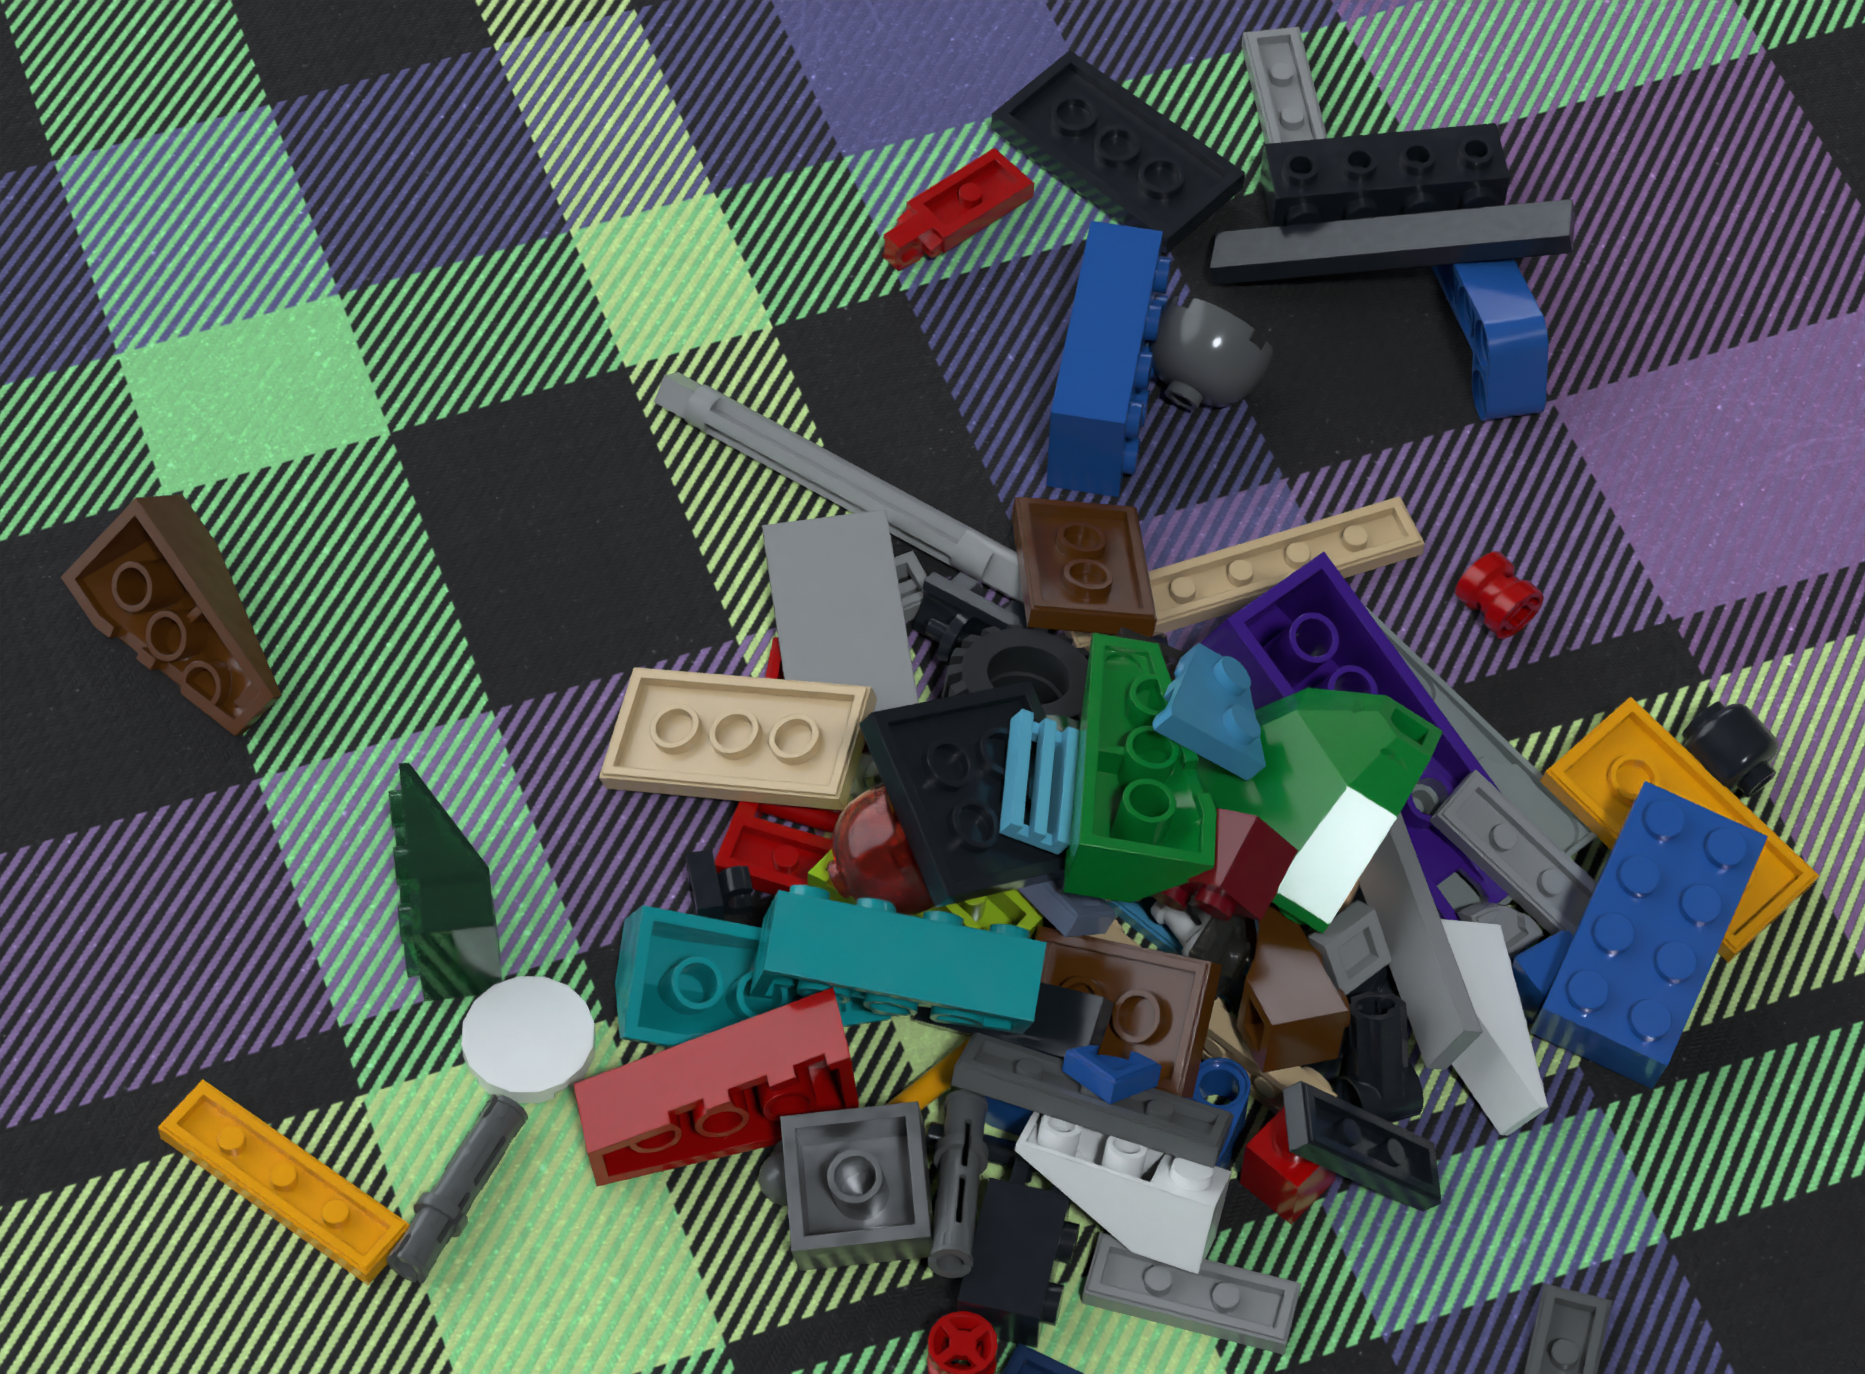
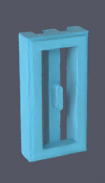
(1050, 786)

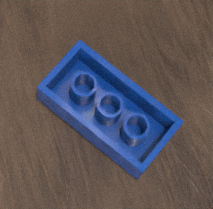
(1107, 360)
(1649, 935)

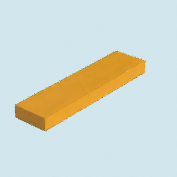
(284, 1181)

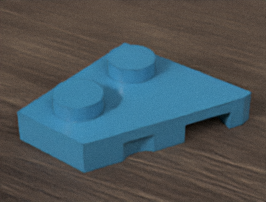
(1213, 712)

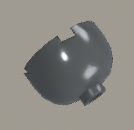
(1206, 355)

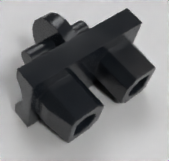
(957, 609)

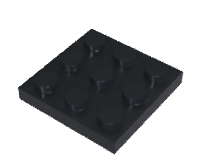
(947, 787)

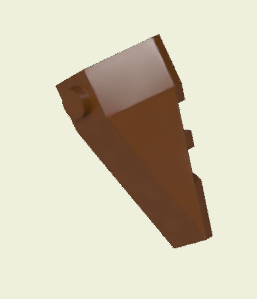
(172, 600)

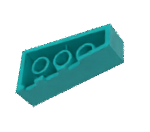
(899, 960)

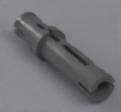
(960, 1161)
(444, 1208)

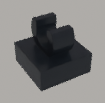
(717, 893)

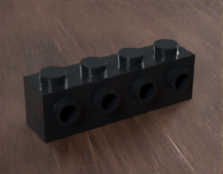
(1383, 175)

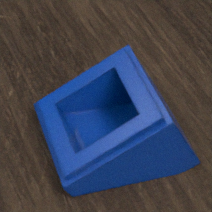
(1536, 970)

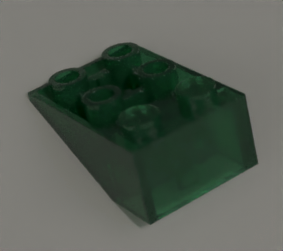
(444, 897)

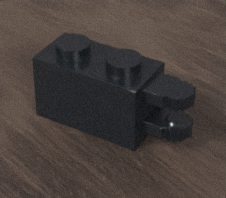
(1017, 1256)

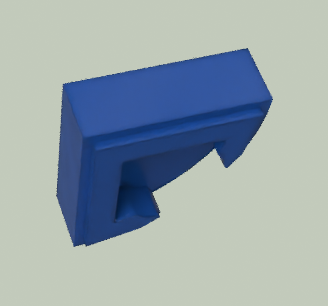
(1111, 1076)

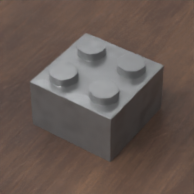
(857, 1186)

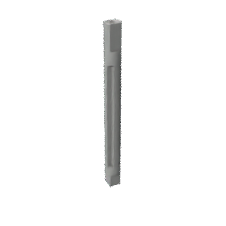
(842, 482)

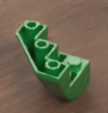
(1328, 787)

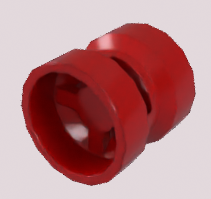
(1501, 597)

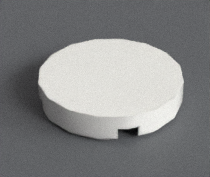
(528, 1039)

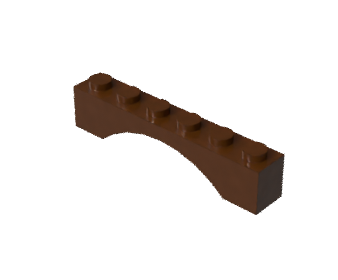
(1288, 1001)

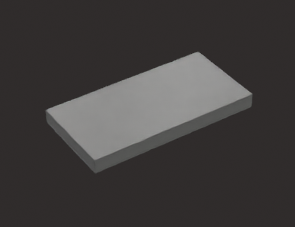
(840, 604)

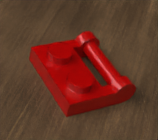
(775, 852)

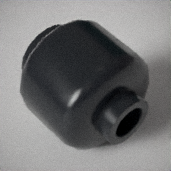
(1733, 747)

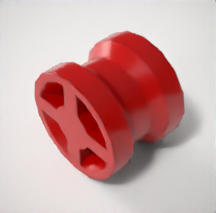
(962, 1337)

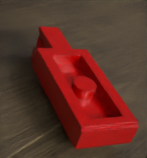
(956, 209)

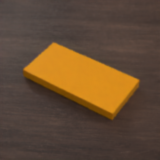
(1630, 747)

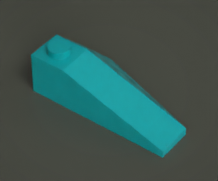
(693, 977)

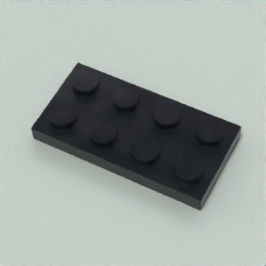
(1117, 150)

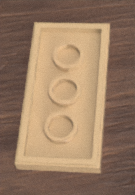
(738, 738)

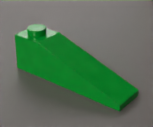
(1136, 793)

